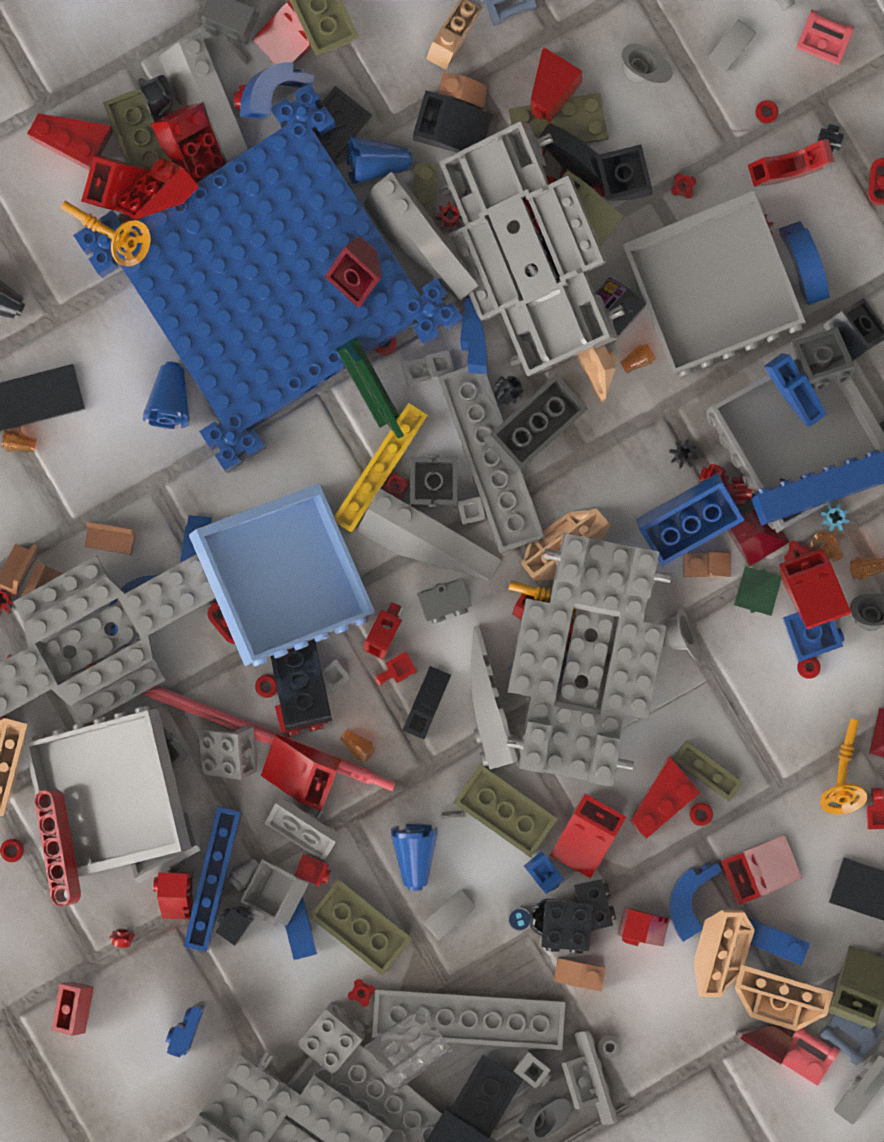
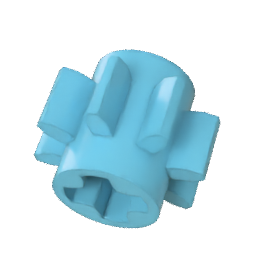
(840, 514)

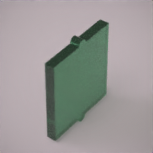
(758, 591)

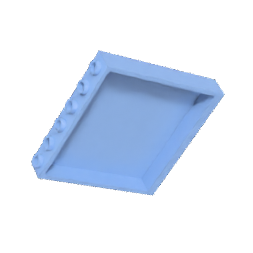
(282, 575)

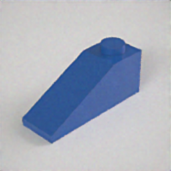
(779, 943)

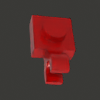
(398, 669)
(875, 812)

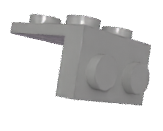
(332, 1038)

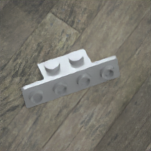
(587, 1080)
(862, 1088)

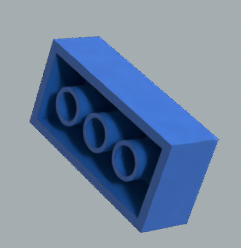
(690, 519)

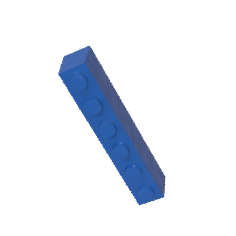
(819, 488)
(212, 879)

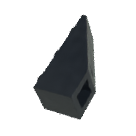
(426, 702)

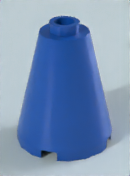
(375, 159)
(168, 398)
(414, 853)

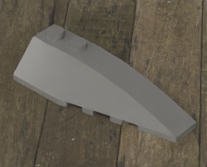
(197, 82)
(417, 235)
(423, 538)
(488, 711)

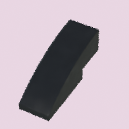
(573, 154)

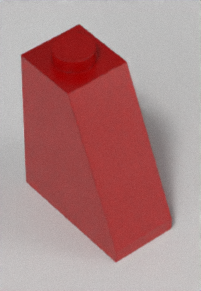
(553, 85)

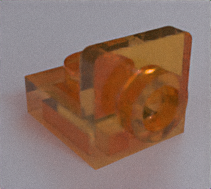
(831, 546)

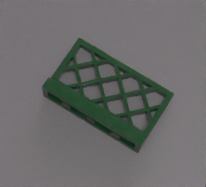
(369, 385)

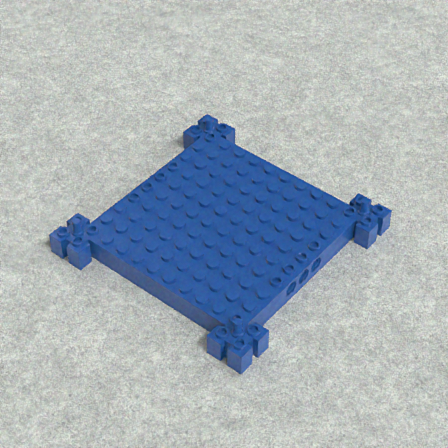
(245, 283)

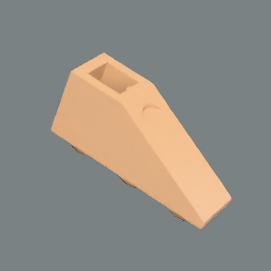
(453, 33)

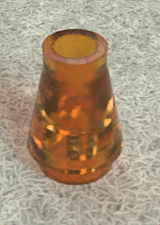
(638, 358)
(17, 442)
(866, 567)
(358, 746)

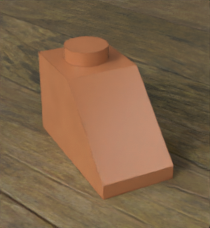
(463, 89)
(579, 974)

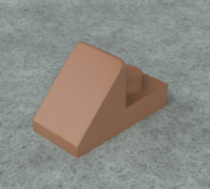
(707, 564)

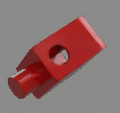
(379, 638)

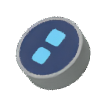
(518, 919)

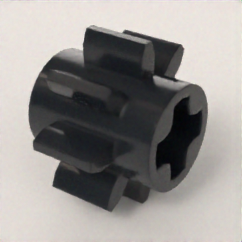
(831, 133)
(508, 389)
(685, 447)

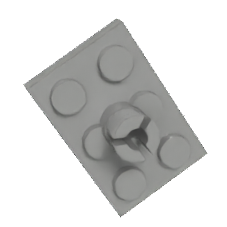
(302, 828)
(148, 868)

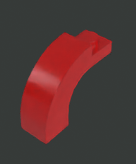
(791, 165)

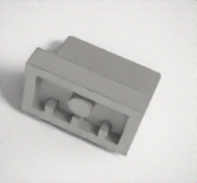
(228, 753)

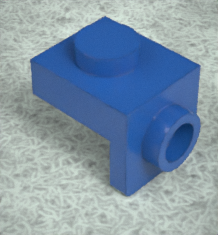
(544, 873)

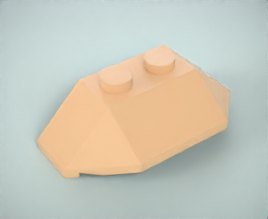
(599, 369)
(580, 523)
(11, 750)
(722, 951)
(781, 998)

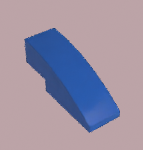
(473, 340)
(795, 389)
(300, 933)

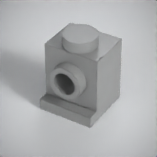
(523, 1066)

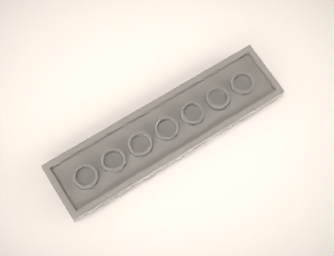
(501, 491)
(477, 1018)

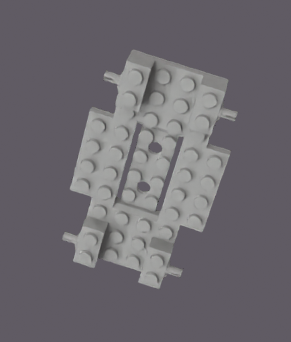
(554, 317)
(570, 733)
(254, 1104)

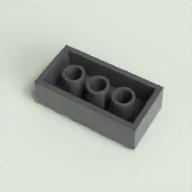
(535, 424)

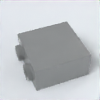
(273, 893)

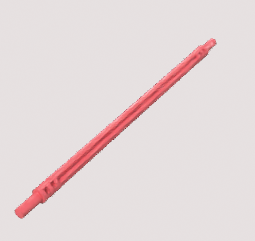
(260, 733)

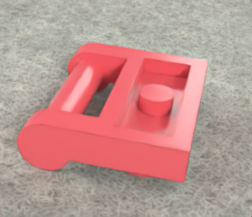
(822, 44)
(806, 1063)

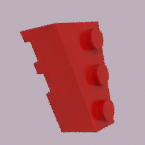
(70, 137)
(665, 798)
(174, 894)
(642, 927)

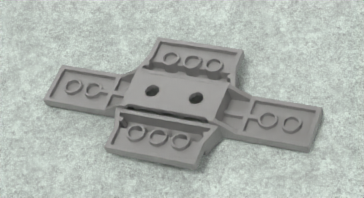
(136, 615)

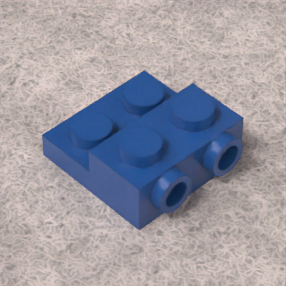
(812, 641)
(182, 1035)

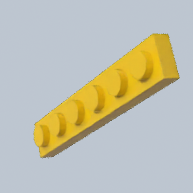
(379, 469)

